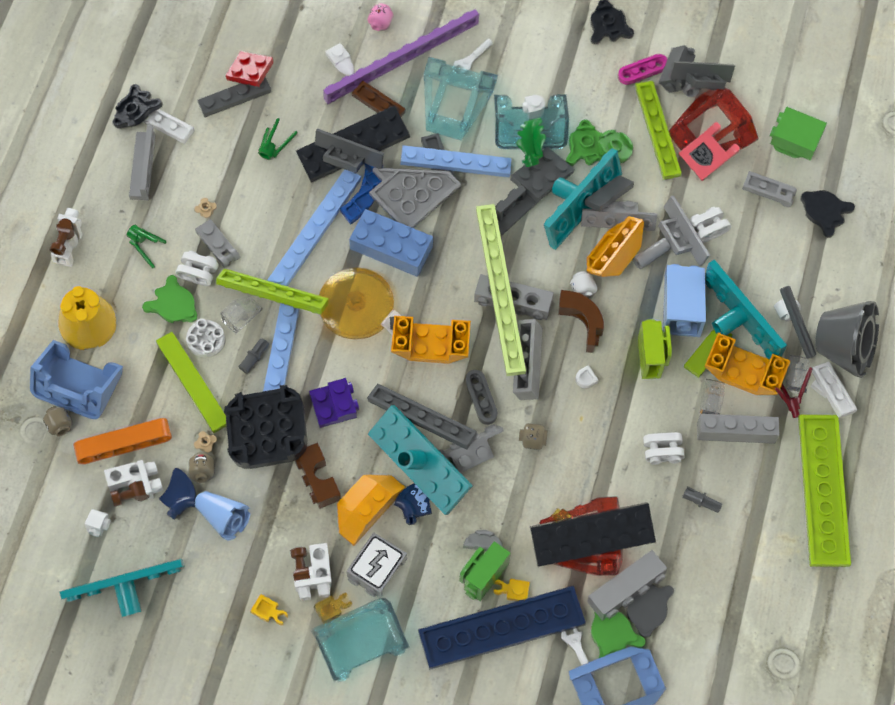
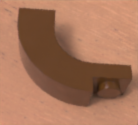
(584, 309)

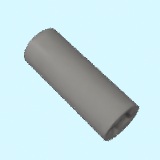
(651, 253)

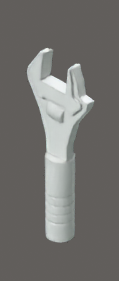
(467, 62)
(574, 641)

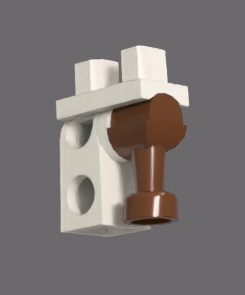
(68, 235)
(136, 477)
(315, 576)

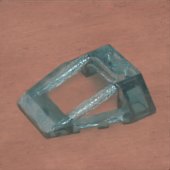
(458, 77)

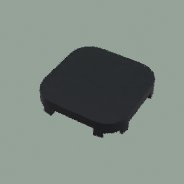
(266, 428)

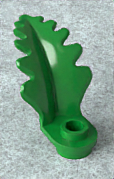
(531, 141)

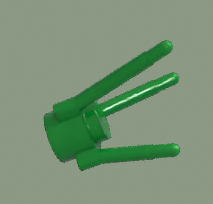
(267, 148)
(139, 235)

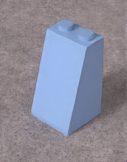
(684, 300)

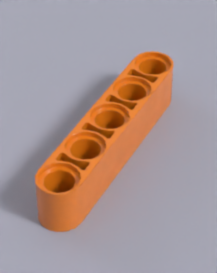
(122, 441)

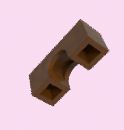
(323, 490)

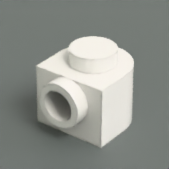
(534, 106)
(781, 310)
(97, 523)

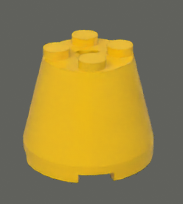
(85, 319)

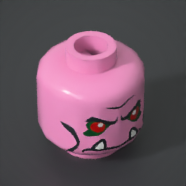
(380, 17)

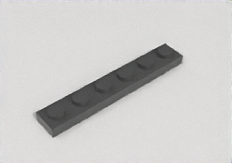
(423, 416)

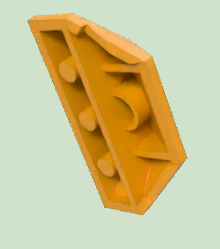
(616, 248)
(366, 504)

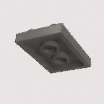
(540, 178)

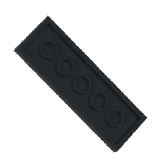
(375, 132)
(592, 534)

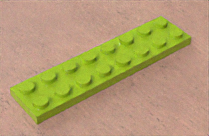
(824, 491)

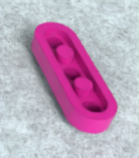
(647, 64)

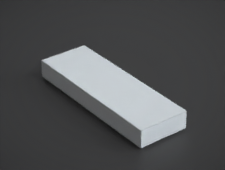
(170, 125)
(834, 390)

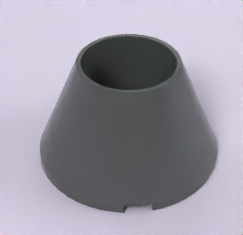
(849, 336)

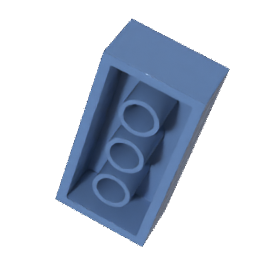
(391, 242)

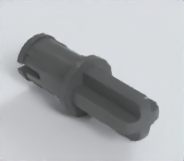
(253, 355)
(702, 500)

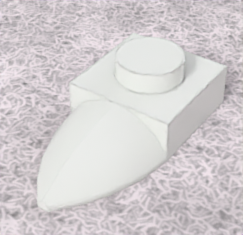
(340, 59)

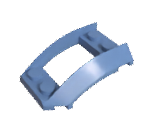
(644, 666)

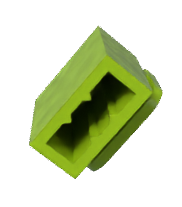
(654, 348)

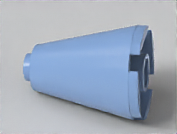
(223, 513)

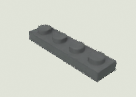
(232, 97)

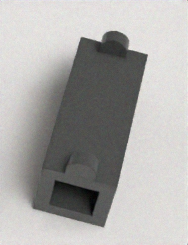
(679, 53)

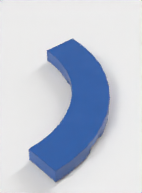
(362, 200)

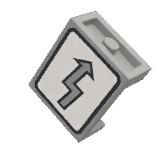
(375, 565)

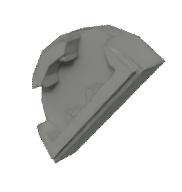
(482, 539)

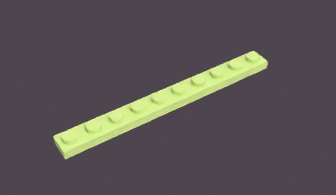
(500, 290)

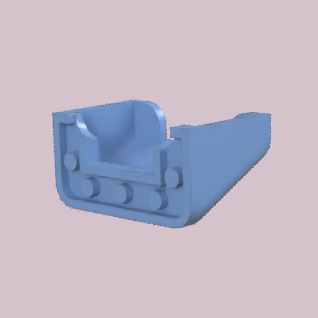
(73, 383)

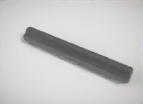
(798, 322)

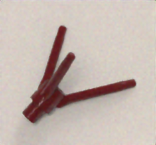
(793, 403)

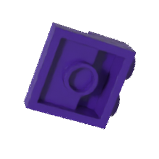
(334, 403)

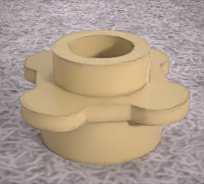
(205, 212)
(205, 437)

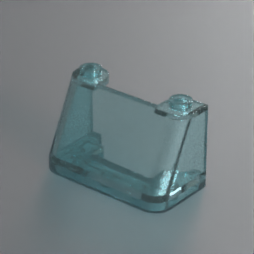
(509, 119)
(359, 637)

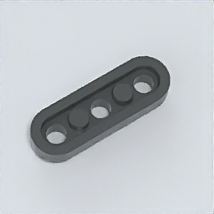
(481, 389)

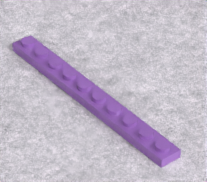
(401, 56)

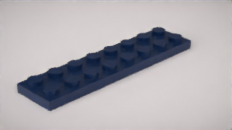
(501, 627)

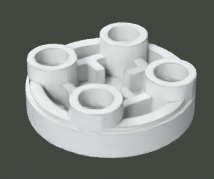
(205, 338)

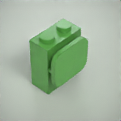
(797, 134)
(483, 570)

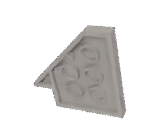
(412, 193)

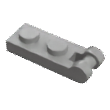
(769, 188)
(217, 243)

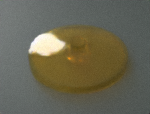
(356, 303)

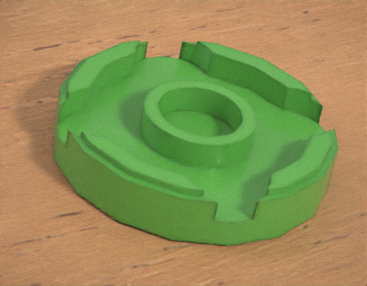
(616, 141)

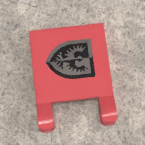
(705, 153)

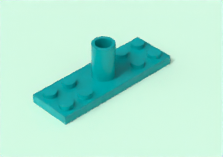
(569, 213)
(741, 312)
(420, 460)
(124, 586)

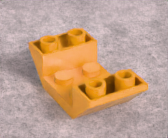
(430, 341)
(745, 368)

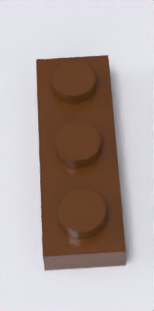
(375, 99)

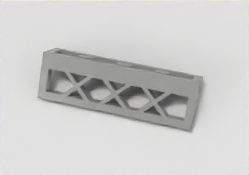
(142, 164)

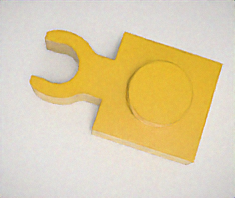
(515, 590)
(266, 609)

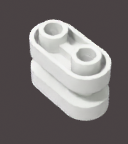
(712, 219)
(197, 268)
(658, 455)

